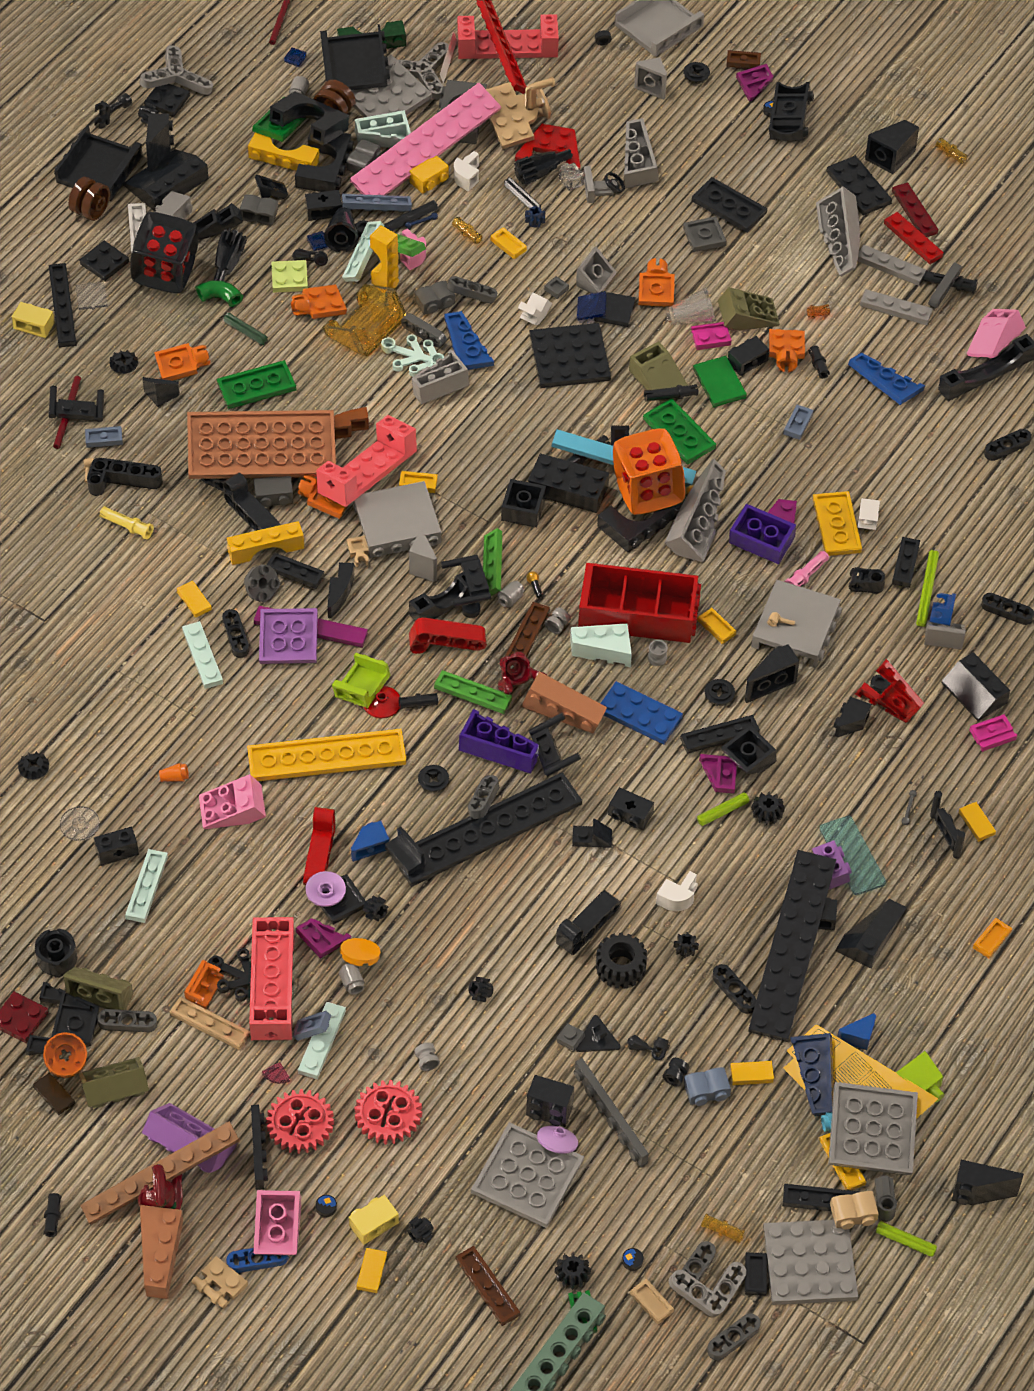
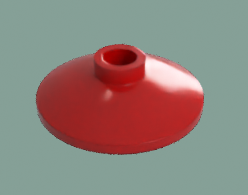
(384, 707)

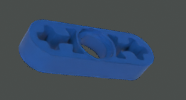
(243, 1267)

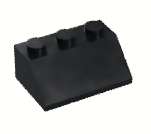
(976, 687)

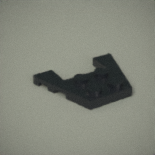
(73, 1016)

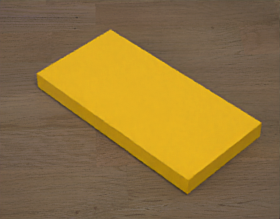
(837, 523)

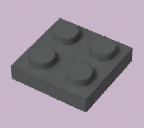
(704, 234)

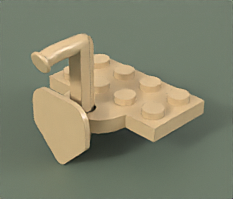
(519, 111)

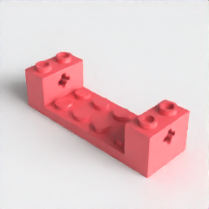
(523, 43)
(393, 446)
(271, 978)

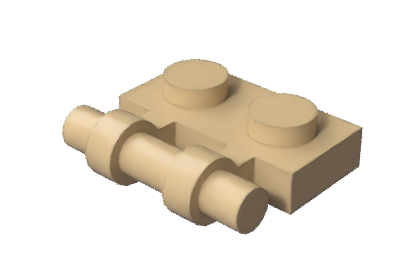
(224, 1278)

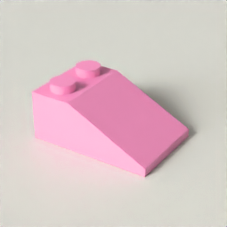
(277, 1222)

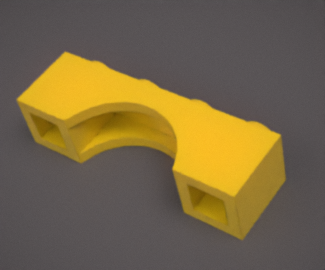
(263, 150)
(385, 245)
(246, 545)

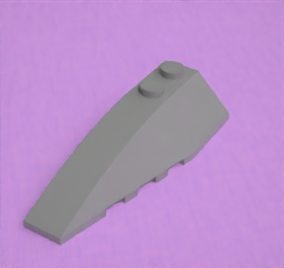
(840, 227)
(694, 523)

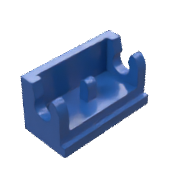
(942, 612)

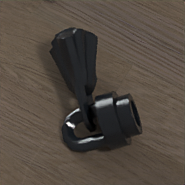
(320, 257)
(637, 1043)

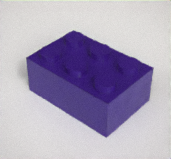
(762, 533)

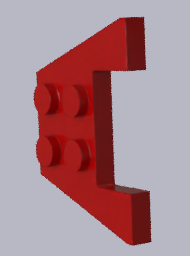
(549, 139)
(897, 698)

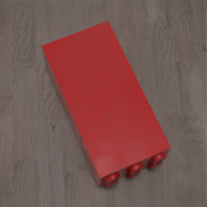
(646, 600)

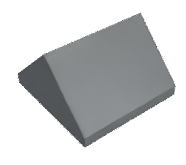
(651, 77)
(594, 272)
(422, 559)
(945, 635)

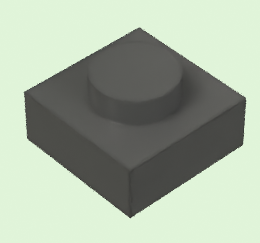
(556, 287)
(570, 1037)

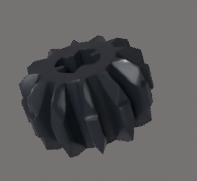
(768, 808)
(572, 1278)

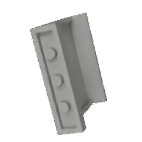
(657, 23)
(395, 517)
(813, 618)

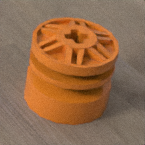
(69, 1043)

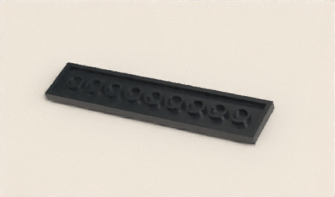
(499, 825)
(792, 946)

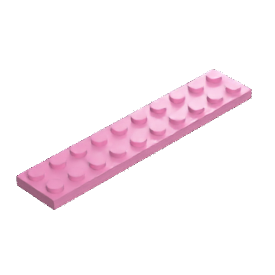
(426, 142)

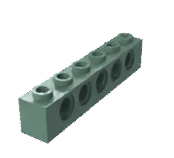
(570, 1325)

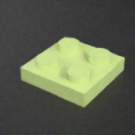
(289, 276)

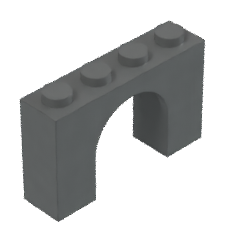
(450, 93)

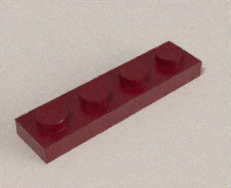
(914, 209)

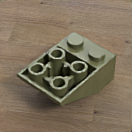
(747, 310)
(656, 369)

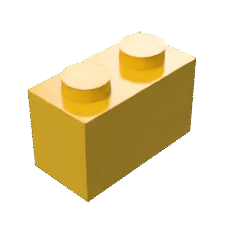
(429, 174)

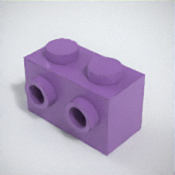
(842, 869)

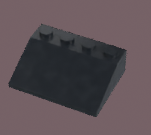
(175, 173)

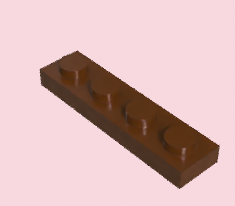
(529, 629)
(487, 1286)

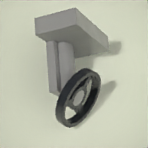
(601, 188)

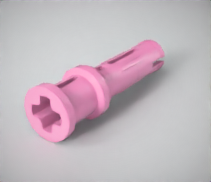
(802, 575)

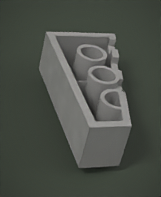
(639, 156)

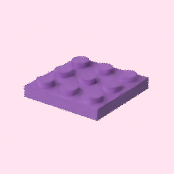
(288, 636)

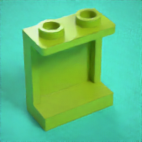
(362, 680)

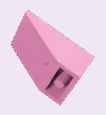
(996, 332)
(233, 804)

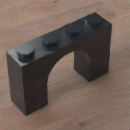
(329, 121)
(326, 177)
(631, 533)

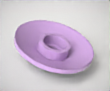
(324, 882)
(557, 1139)

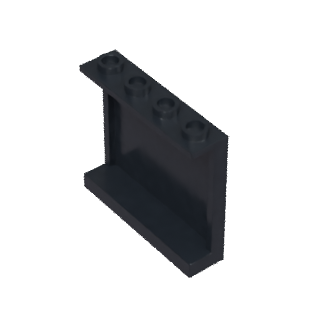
(356, 59)
(99, 160)

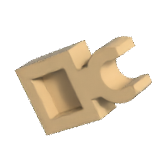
(358, 549)

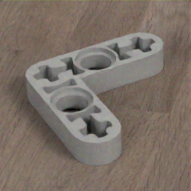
(709, 1296)

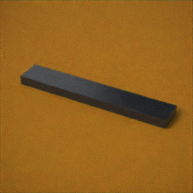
(62, 305)

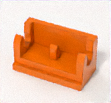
(203, 984)

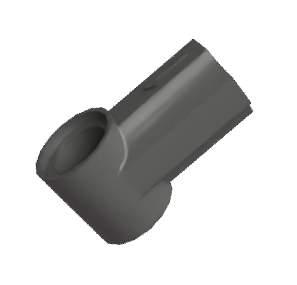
(885, 1198)

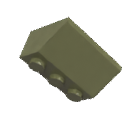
(98, 988)
(114, 1082)

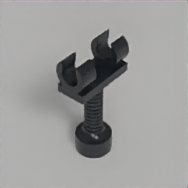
(105, 109)

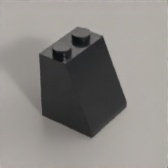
(892, 145)

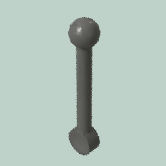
(905, 820)

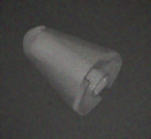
(692, 310)

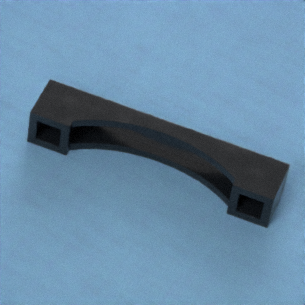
(960, 382)

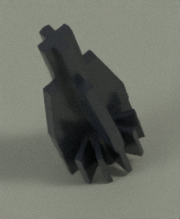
(538, 165)
(228, 252)

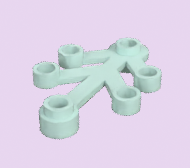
(388, 346)

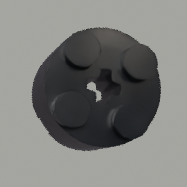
(56, 952)

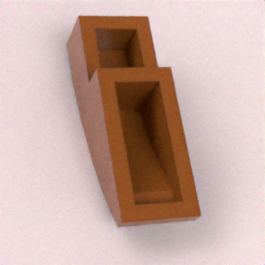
(350, 421)

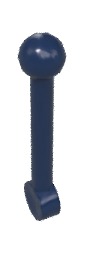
(434, 216)

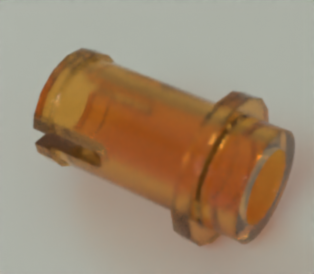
(814, 311)

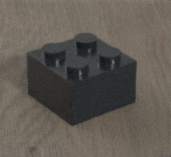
(523, 503)
(549, 1101)

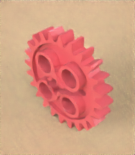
(370, 1106)
(315, 1129)

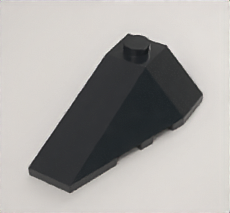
(870, 935)

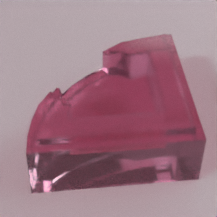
(276, 1074)

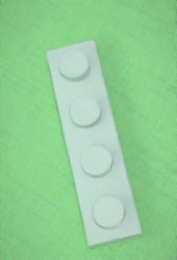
(361, 254)
(202, 655)
(146, 886)
(321, 1043)

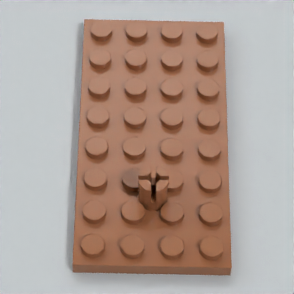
(259, 443)

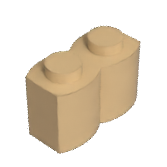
(854, 1209)

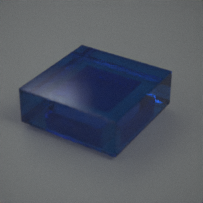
(295, 57)
(317, 241)

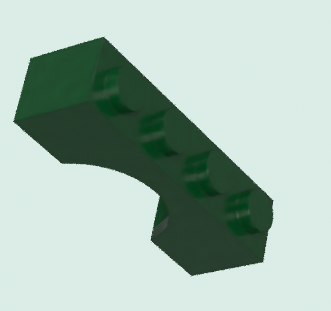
(394, 34)

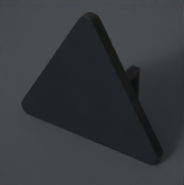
(597, 1038)

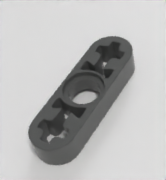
(945, 285)
(464, 286)
(423, 329)
(473, 807)
(121, 1014)
(695, 1258)
(736, 1327)

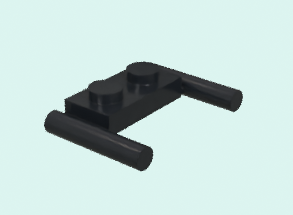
(76, 409)
(474, 579)
(548, 751)
(944, 821)

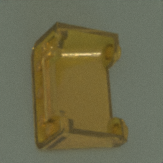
(371, 322)

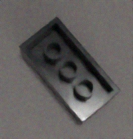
(570, 482)

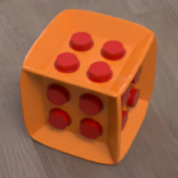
(649, 471)

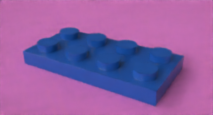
(641, 713)

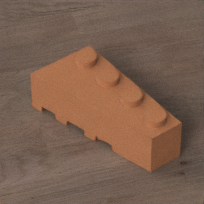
(552, 697)
(160, 1242)

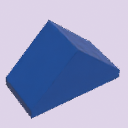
(859, 1032)

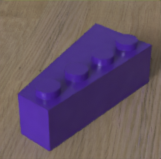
(496, 743)

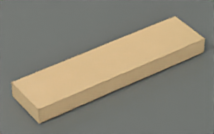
(209, 1023)

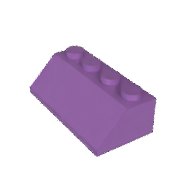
(177, 1129)

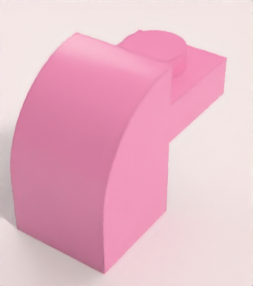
(415, 261)

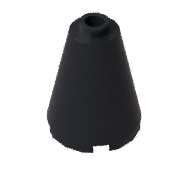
(341, 231)

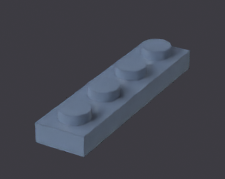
(377, 202)

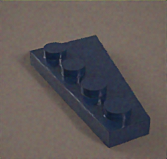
(816, 1068)

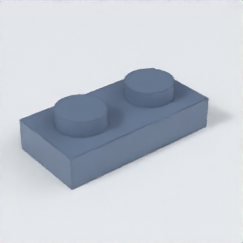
(798, 422)
(103, 437)
(312, 1025)

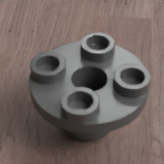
(261, 582)

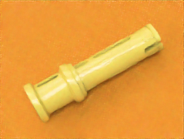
(133, 525)

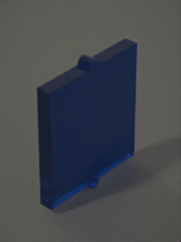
(591, 306)

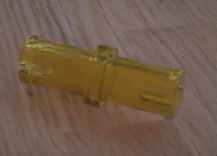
(951, 150)
(467, 230)
(722, 1228)

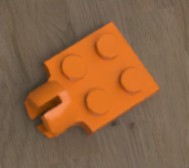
(656, 285)
(319, 302)
(786, 347)
(181, 361)
(309, 489)

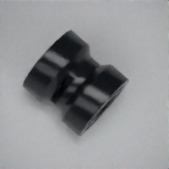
(675, 1072)

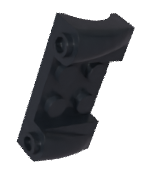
(789, 112)

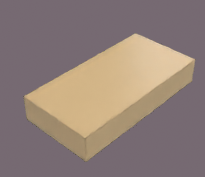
(652, 1301)

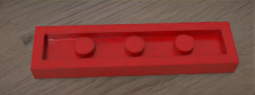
(913, 238)

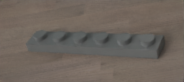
(614, 1117)

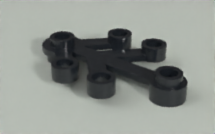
(244, 978)

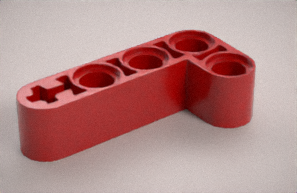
(445, 633)
(321, 842)

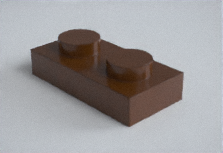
(743, 59)

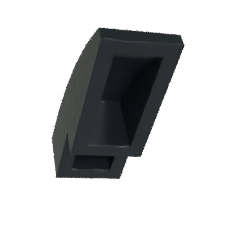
(215, 222)
(340, 588)

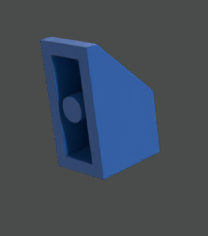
(369, 841)

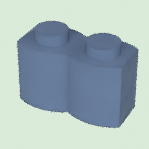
(707, 1086)

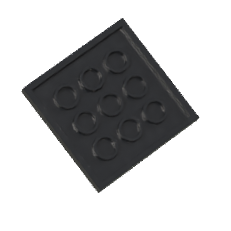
(569, 355)

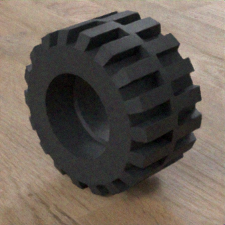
(621, 947)

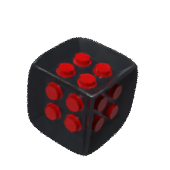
(164, 252)

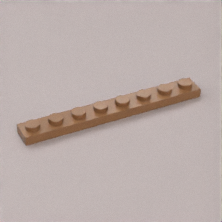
(173, 1165)

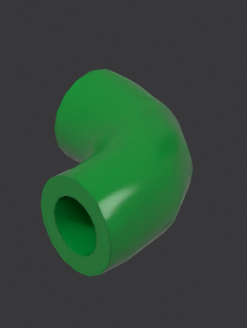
(219, 289)

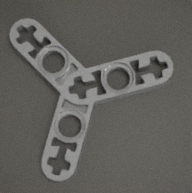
(429, 67)
(151, 78)

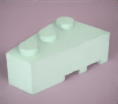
(602, 643)

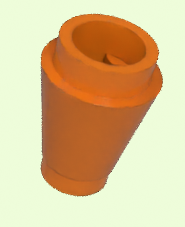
(174, 773)

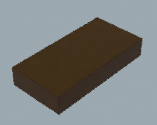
(54, 1093)

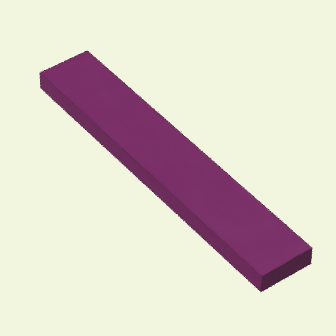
(333, 631)

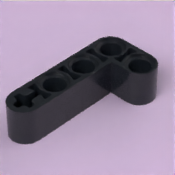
(122, 473)
(246, 505)
(575, 934)

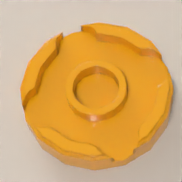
(360, 951)

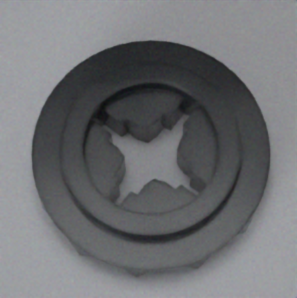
(700, 68)
(119, 367)
(714, 686)
(433, 771)
(33, 772)

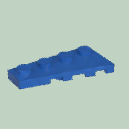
(466, 342)
(886, 379)

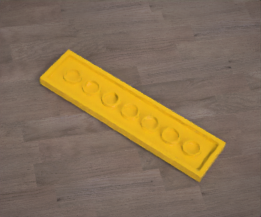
(326, 755)

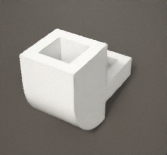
(466, 172)
(535, 309)
(868, 514)
(677, 897)

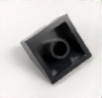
(750, 751)

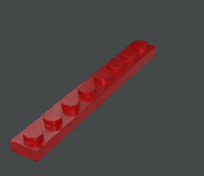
(502, 45)

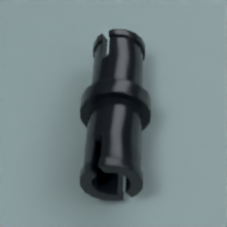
(819, 362)
(418, 700)
(52, 1215)

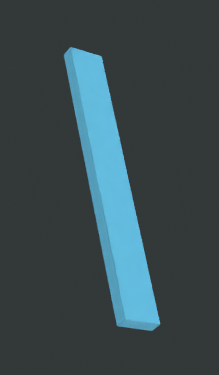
(597, 450)

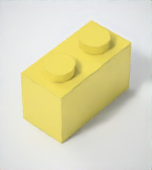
(33, 319)
(373, 1219)

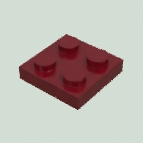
(21, 1016)

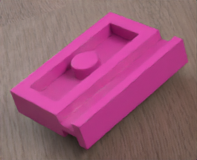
(710, 336)
(993, 732)

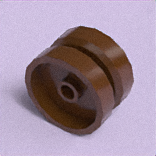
(336, 95)
(89, 198)

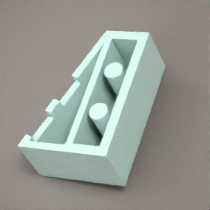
(383, 129)

